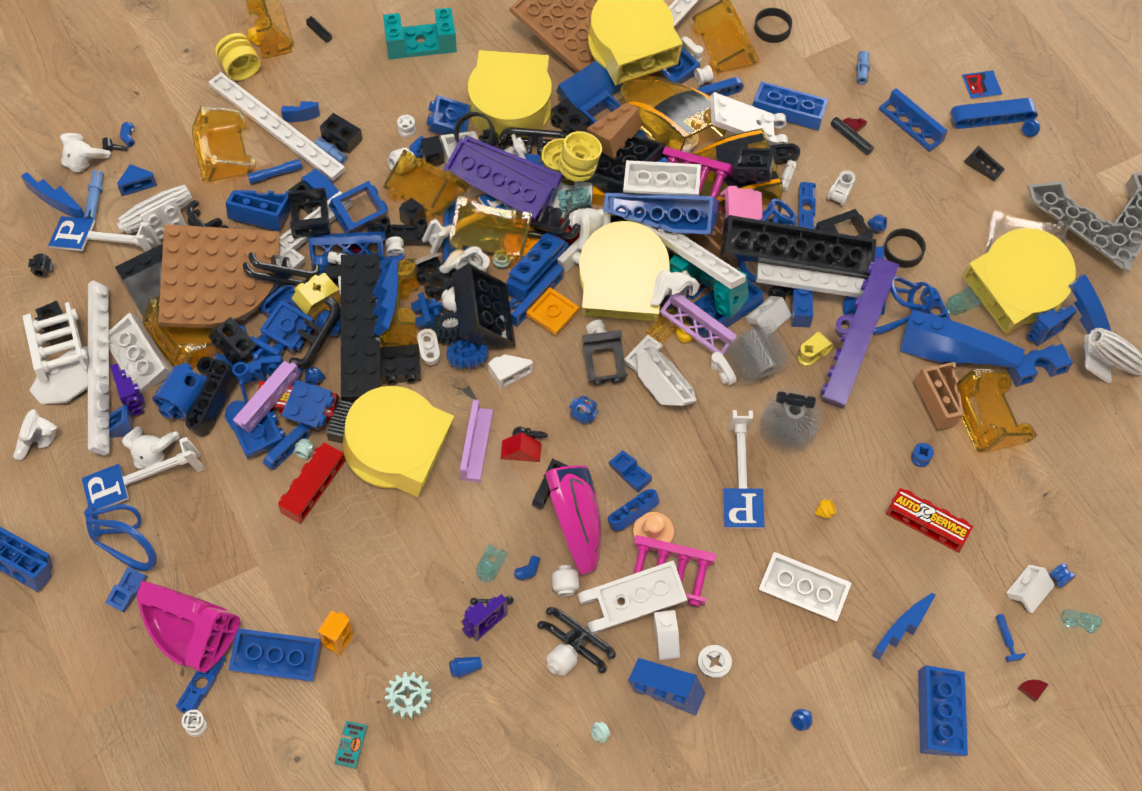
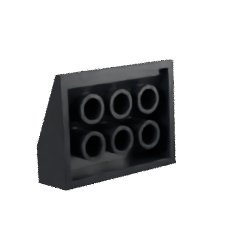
(611, 172)
(142, 276)
(482, 308)

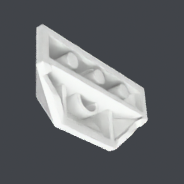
(663, 378)
(63, 382)

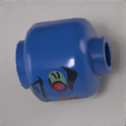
(583, 409)

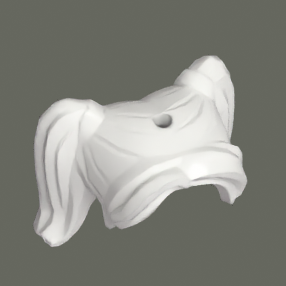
(78, 153)
(590, 221)
(460, 258)
(673, 283)
(34, 430)
(147, 446)

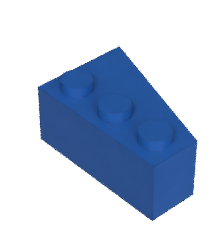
(259, 209)
(667, 685)

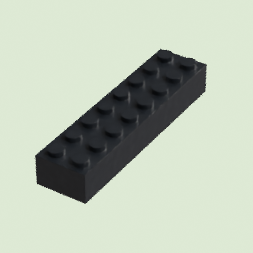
(796, 247)
(358, 343)

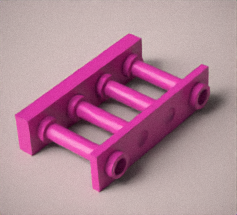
(707, 165)
(684, 555)

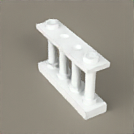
(39, 353)

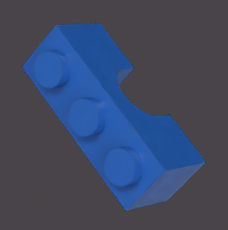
(801, 307)
(1052, 359)

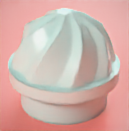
(304, 448)

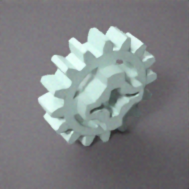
(416, 694)

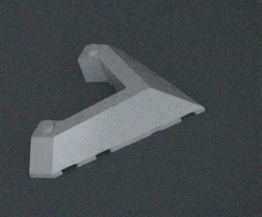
(1115, 240)

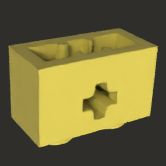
(313, 292)

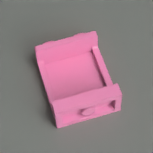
(742, 203)

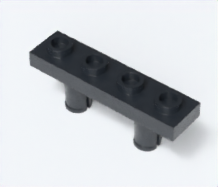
(409, 233)

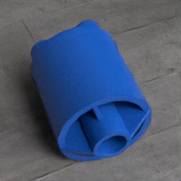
(179, 392)

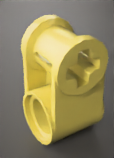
(814, 349)

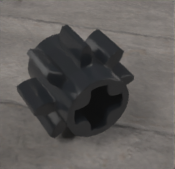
(484, 138)
(40, 265)

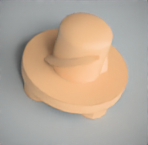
(654, 526)

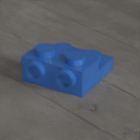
(445, 115)
(284, 324)
(1050, 324)
(308, 405)
(263, 437)

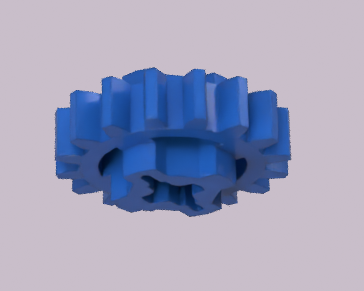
(466, 354)

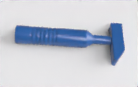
(1008, 639)

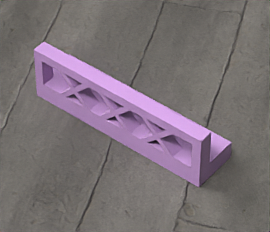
(701, 318)
(267, 396)
(476, 443)

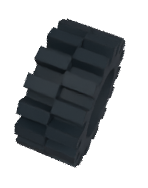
(447, 327)

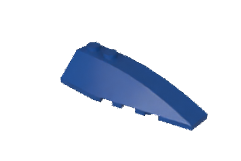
(667, 212)
(951, 341)

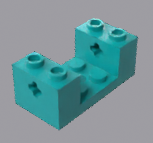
(438, 37)
(727, 300)

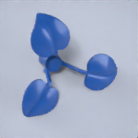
(244, 376)

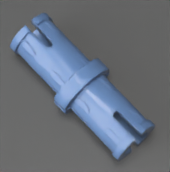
(862, 67)
(332, 150)

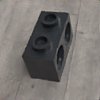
(569, 118)
(341, 133)
(434, 279)
(52, 310)
(234, 339)

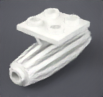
(157, 211)
(1108, 349)

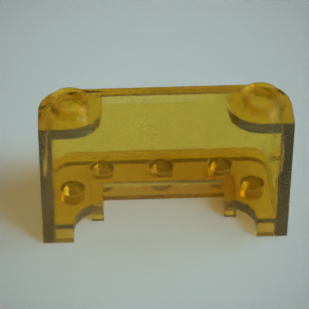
(271, 27)
(725, 37)
(220, 144)
(424, 183)
(489, 229)
(403, 326)
(178, 343)
(988, 412)

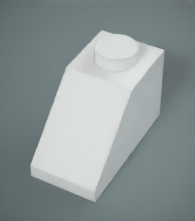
(509, 369)
(666, 635)

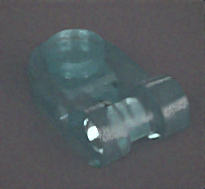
(580, 197)
(956, 304)
(487, 569)
(1080, 619)

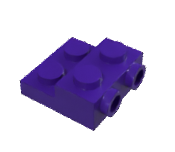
(128, 391)
(481, 619)

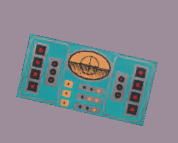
(351, 745)

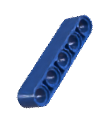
(993, 113)

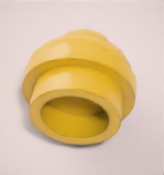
(252, 36)
(682, 336)
(826, 509)

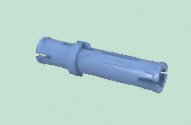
(93, 196)

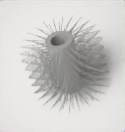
(759, 353)
(790, 422)

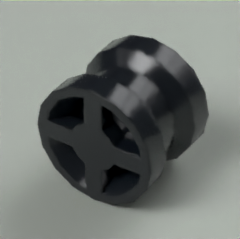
(779, 291)

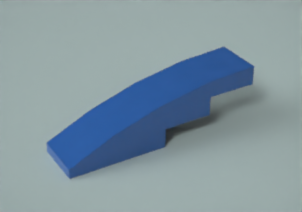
(55, 198)
(386, 293)
(1089, 305)
(907, 622)

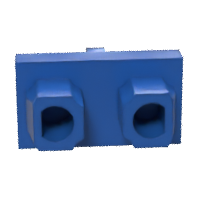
(429, 309)
(263, 348)

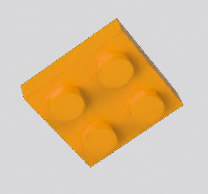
(552, 311)

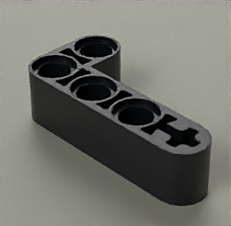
(212, 395)

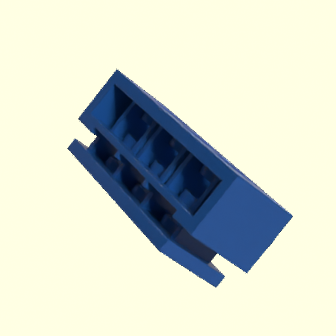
(535, 266)
(24, 561)

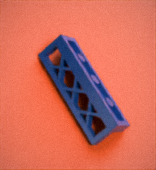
(917, 118)
(347, 238)
(550, 280)

